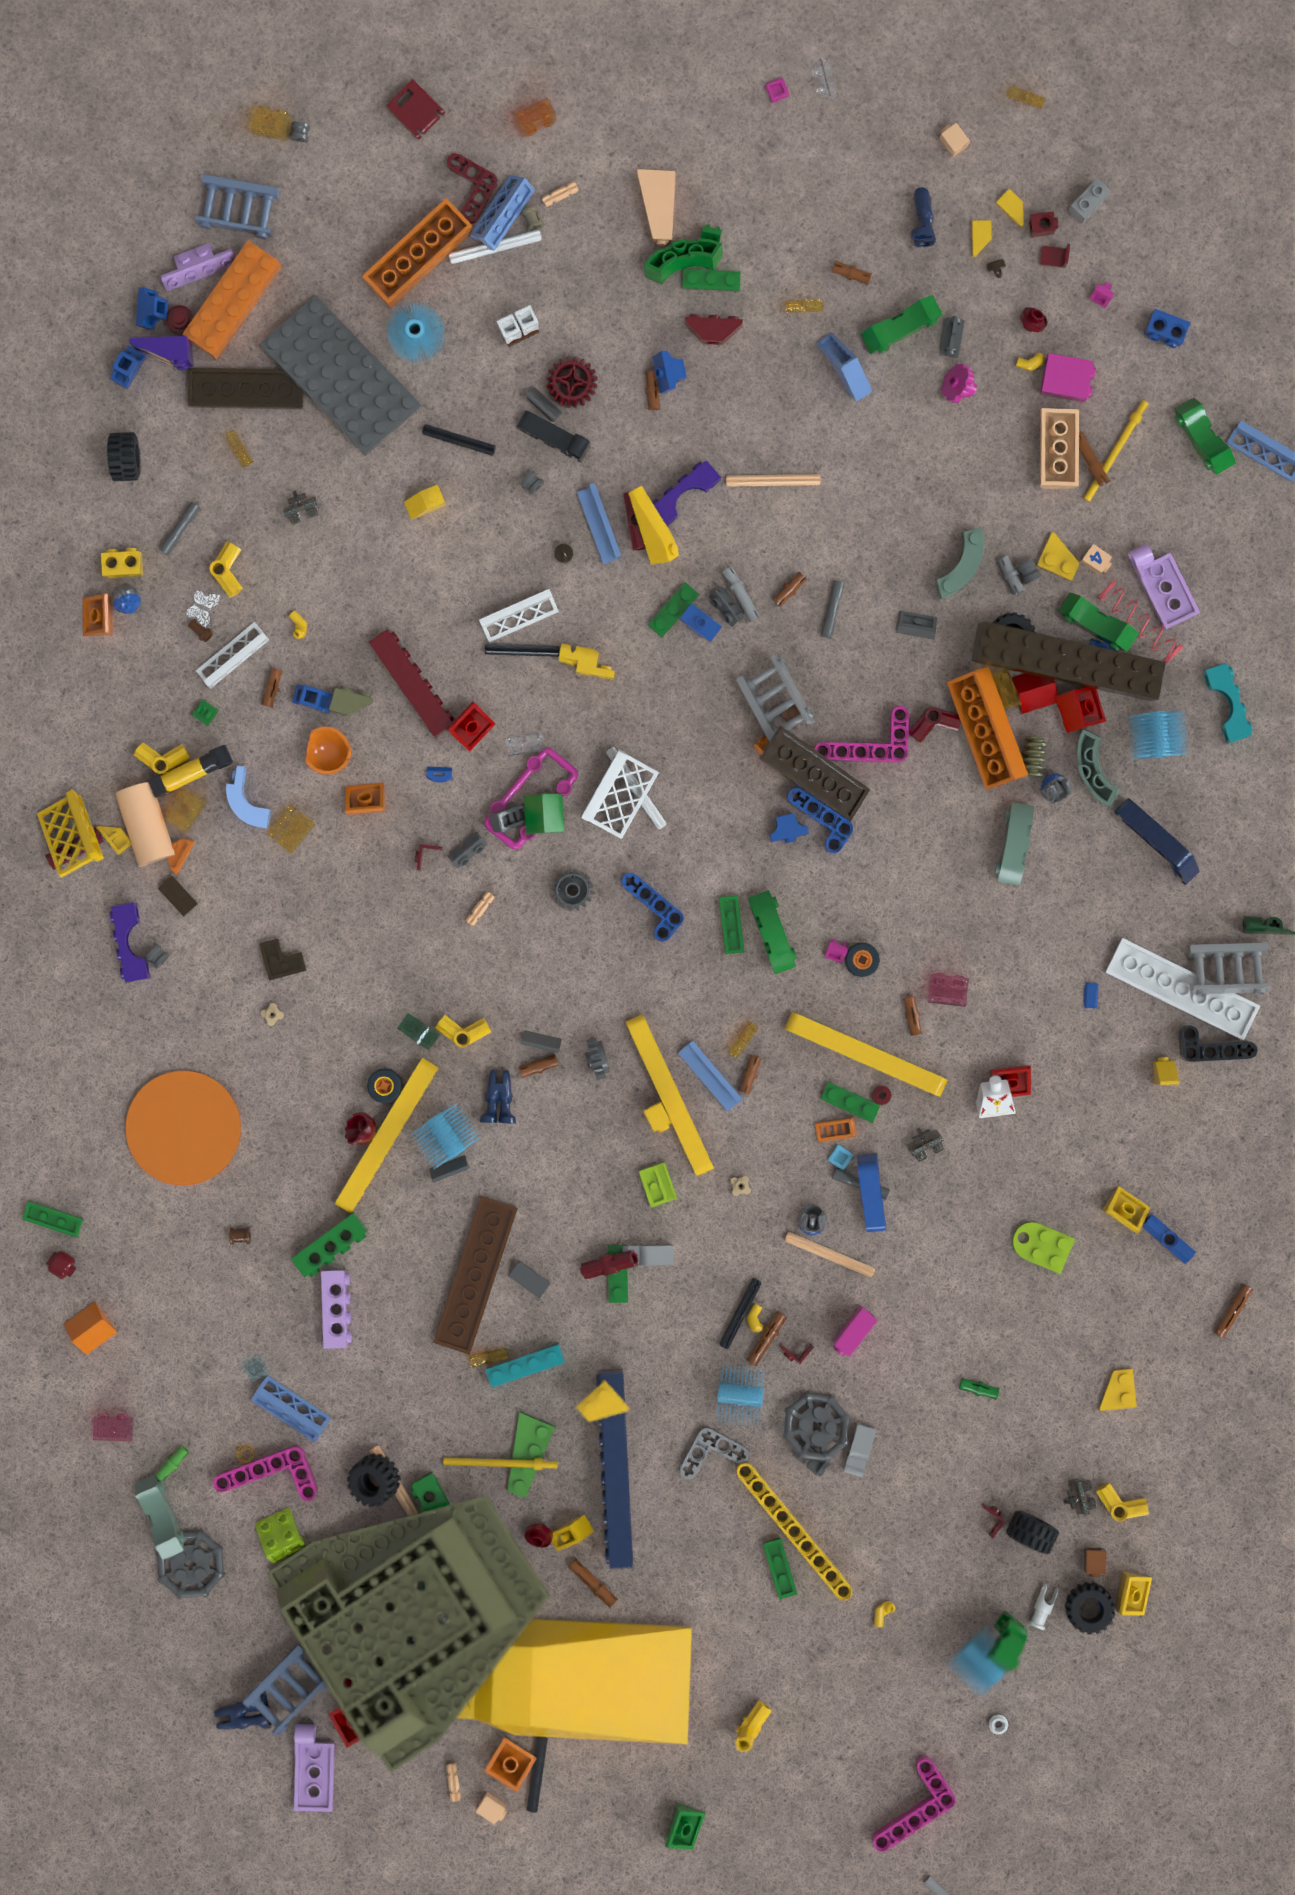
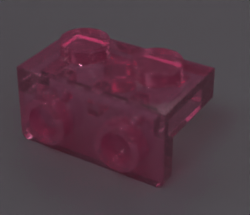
(948, 990)
(112, 1428)

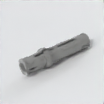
(740, 593)

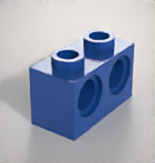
(1168, 323)

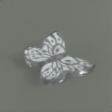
(202, 607)

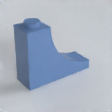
(846, 366)

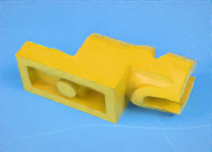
(586, 661)

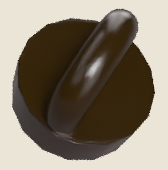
(996, 267)
(563, 553)

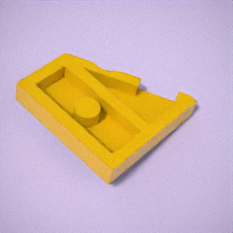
(1058, 559)
(1120, 1391)
(602, 1403)

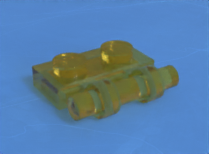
(295, 832)

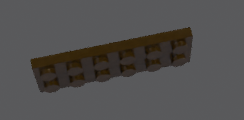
(242, 389)
(814, 773)

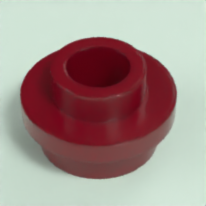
(877, 1090)

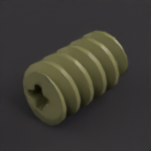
(1034, 755)

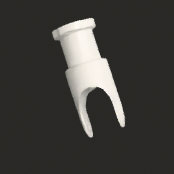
(1042, 1608)

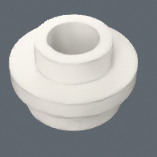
(998, 1730)

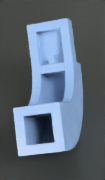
(241, 807)

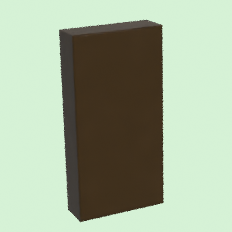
(178, 896)

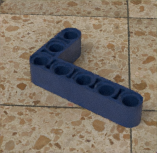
(1160, 840)

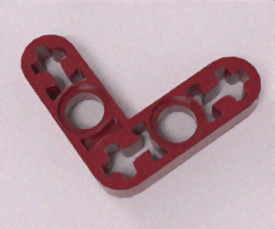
(478, 180)

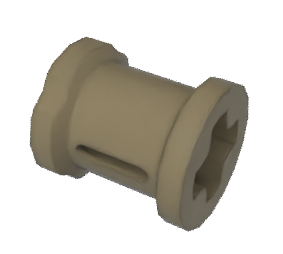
(533, 218)

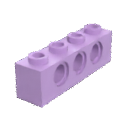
(330, 1338)

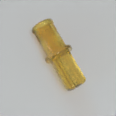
(1026, 96)
(803, 306)
(239, 449)
(743, 1039)
(488, 1357)

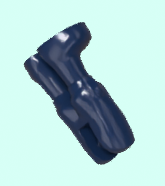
(925, 232)
(498, 1092)
(237, 1715)

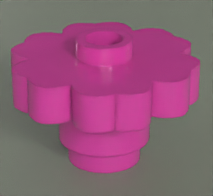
(958, 383)

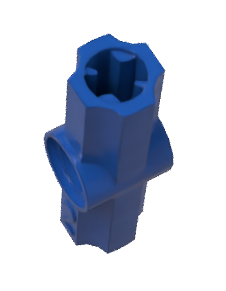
(1176, 1247)

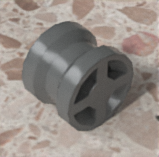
(299, 131)
(532, 482)
(157, 956)

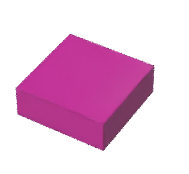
(777, 90)

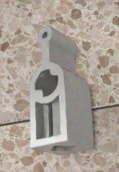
(653, 1254)
(859, 1449)

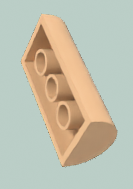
(1059, 448)
(144, 824)

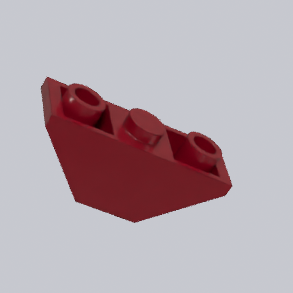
(713, 329)

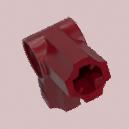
(924, 725)

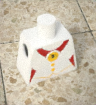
(994, 1098)

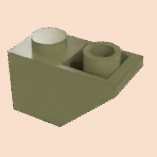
(349, 703)

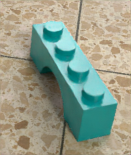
(1221, 680)
(525, 1365)

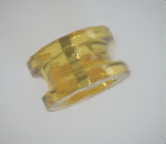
(250, 1457)

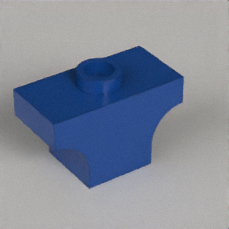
(150, 308)
(127, 366)
(668, 371)
(700, 623)
(312, 698)
(788, 829)

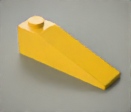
(655, 534)

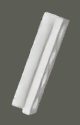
(516, 608)
(235, 660)

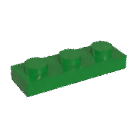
(711, 280)
(673, 610)
(731, 924)
(850, 1102)
(53, 1219)
(618, 1281)
(779, 1568)

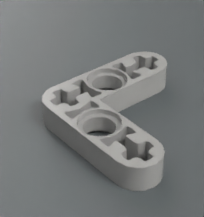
(706, 1446)

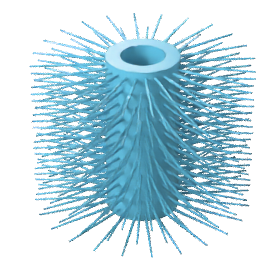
(415, 324)
(1159, 735)
(445, 1135)
(740, 1395)
(975, 1656)

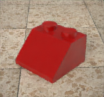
(1080, 709)

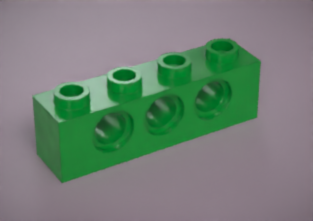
(303, 1260)
(429, 1483)

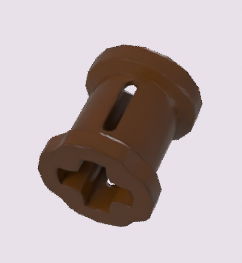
(239, 1235)

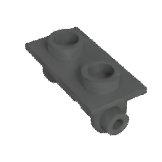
(952, 337)
(721, 599)
(461, 856)
(815, 1466)

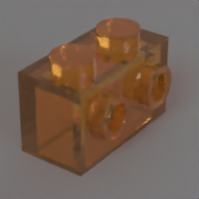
(535, 117)

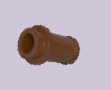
(204, 634)

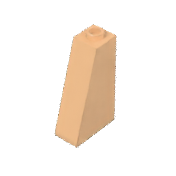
(658, 199)

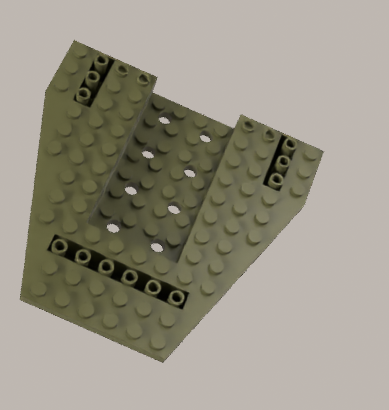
(471, 1576)

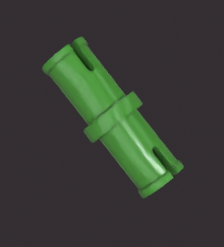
(172, 1463)

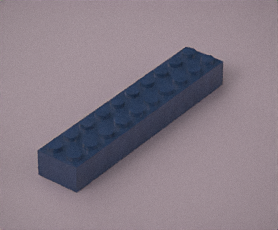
(615, 1479)

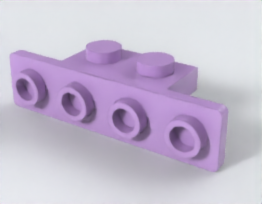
(196, 265)

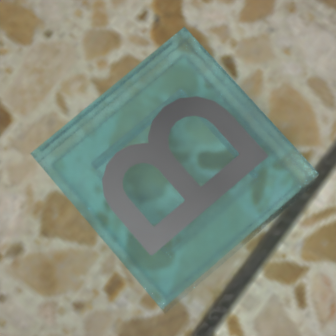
(256, 1369)

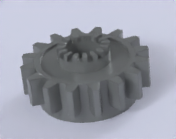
(580, 897)
(596, 1058)

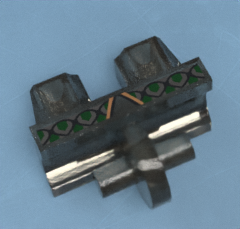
(292, 511)
(924, 1141)
(1077, 1497)

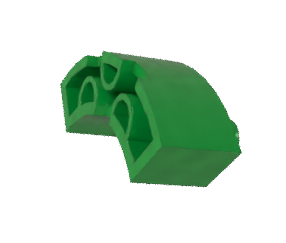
(683, 255)
(911, 320)
(1211, 448)
(1107, 629)
(772, 932)
(1010, 1643)

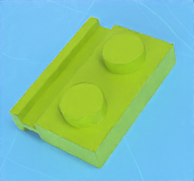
(657, 1184)

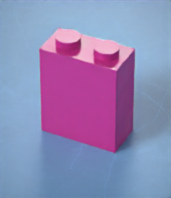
(1067, 378)
(854, 1331)

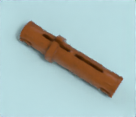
(1094, 465)
(1233, 1310)
(767, 1337)
(596, 1586)

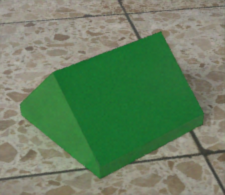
(544, 814)
(684, 1827)

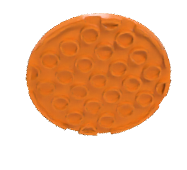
(183, 1128)

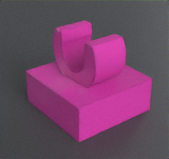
(1102, 294)
(836, 952)

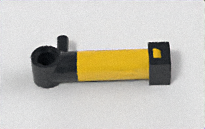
(193, 770)

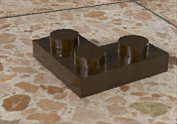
(280, 966)

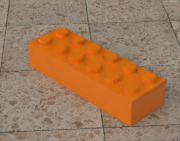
(418, 253)
(232, 300)
(987, 728)

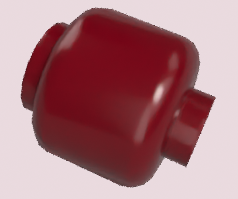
(61, 1264)

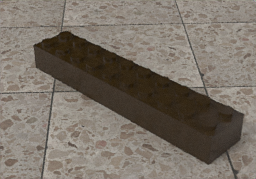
(1068, 661)

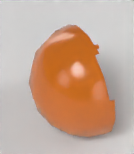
(327, 751)

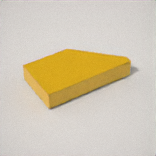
(1012, 206)
(980, 235)
(116, 838)

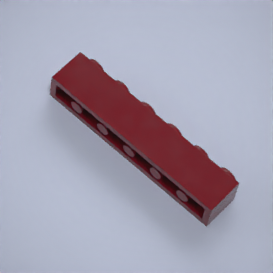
(411, 683)

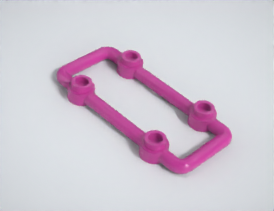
(533, 765)

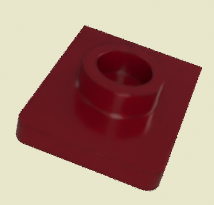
(1055, 256)
(419, 854)
(789, 1355)
(995, 1512)

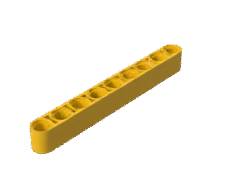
(866, 1054)
(669, 1094)
(386, 1135)
(797, 1539)

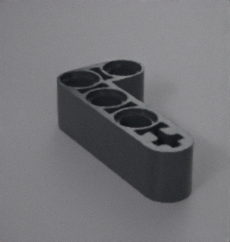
(554, 436)
(1218, 1048)

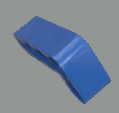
(818, 817)
(650, 902)
(871, 1192)

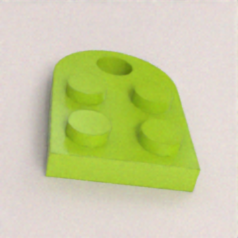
(1044, 1246)

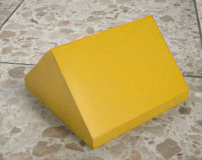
(1126, 1209)
(1133, 1594)

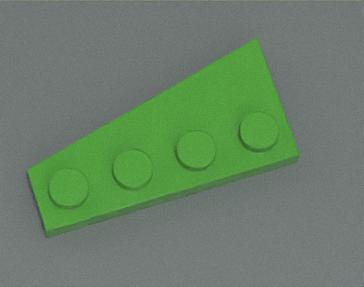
(530, 1443)

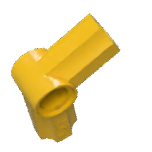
(226, 579)
(152, 758)
(453, 1030)
(1111, 1500)
(751, 1726)

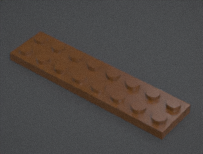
(475, 1275)

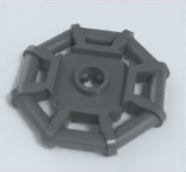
(827, 1427)
(198, 1572)

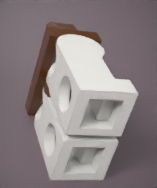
(519, 330)

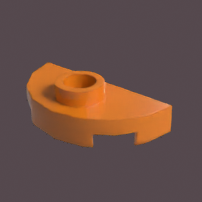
(182, 849)

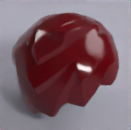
(360, 1129)

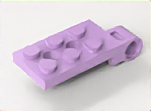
(1154, 573)
(313, 1754)

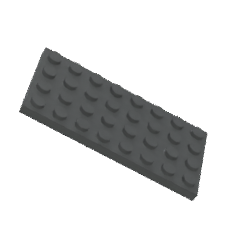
(340, 375)

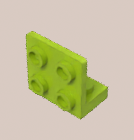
(279, 1535)

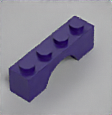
(702, 478)
(124, 919)

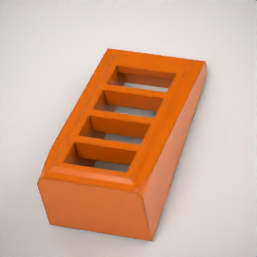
(853, 1132)

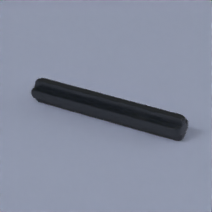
(458, 439)
(522, 650)
(740, 1313)
(537, 1774)

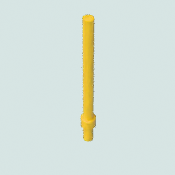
(1135, 418)
(537, 1463)

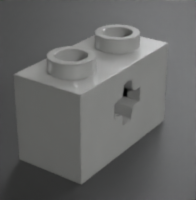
(1089, 200)

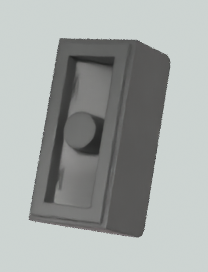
(543, 404)
(916, 625)
(541, 1041)
(449, 1168)
(529, 1279)

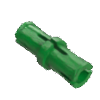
(979, 1388)

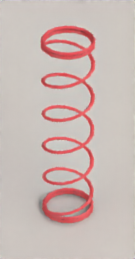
(1175, 651)

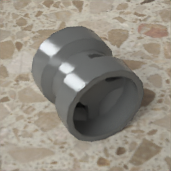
(1029, 571)

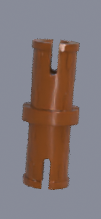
(851, 272)
(652, 391)
(789, 589)
(271, 687)
(911, 1003)
(538, 1066)
(749, 1074)

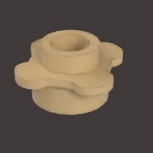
(267, 1014)
(736, 1189)

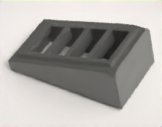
(499, 821)

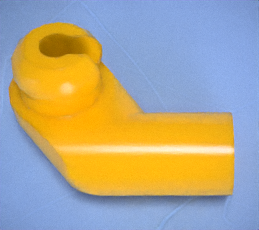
(1031, 364)
(300, 625)
(752, 1318)
(881, 1611)

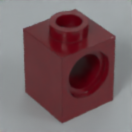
(1035, 228)

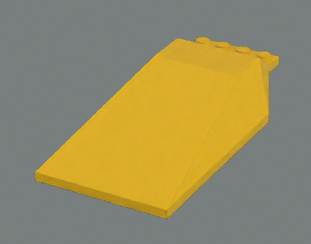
(591, 1683)

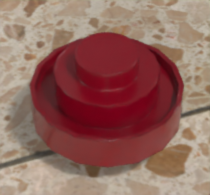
(178, 319)
(1033, 319)
(538, 1535)

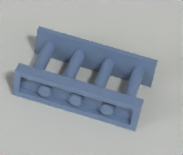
(249, 190)
(268, 1685)

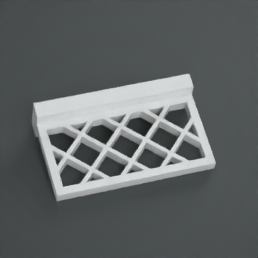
(606, 784)

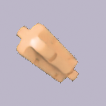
(559, 194)
(480, 908)
(453, 1782)

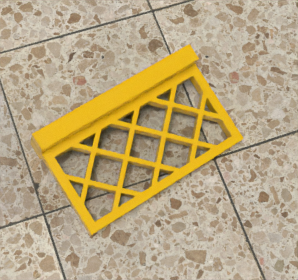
(82, 824)

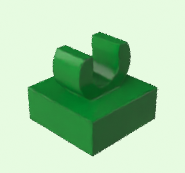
(711, 233)
(205, 712)

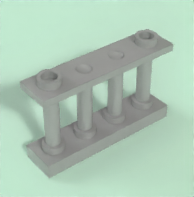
(757, 701)
(1236, 951)

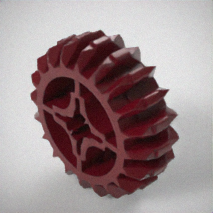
(574, 365)

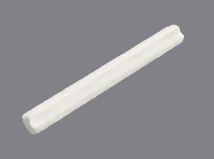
(506, 243)
(647, 803)

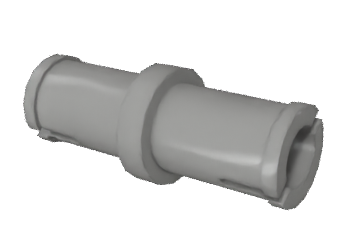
(1011, 575)

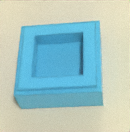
(840, 1157)

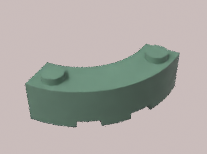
(969, 562)
(1091, 769)
(1016, 843)
(164, 1529)

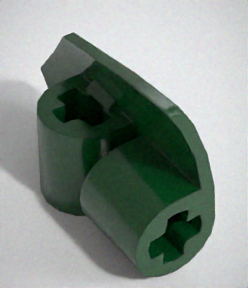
(1254, 925)

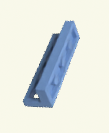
(506, 211)
(1266, 443)
(599, 524)
(710, 1076)
(288, 1414)

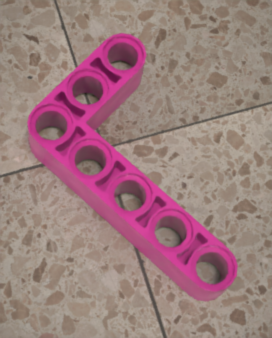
(869, 748)
(270, 1468)
(919, 1809)

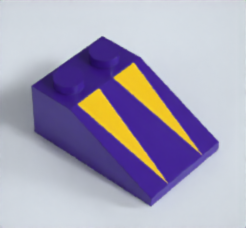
(173, 350)

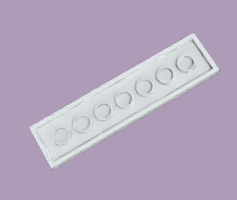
(1173, 985)

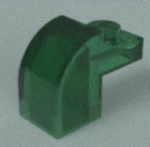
(418, 1031)

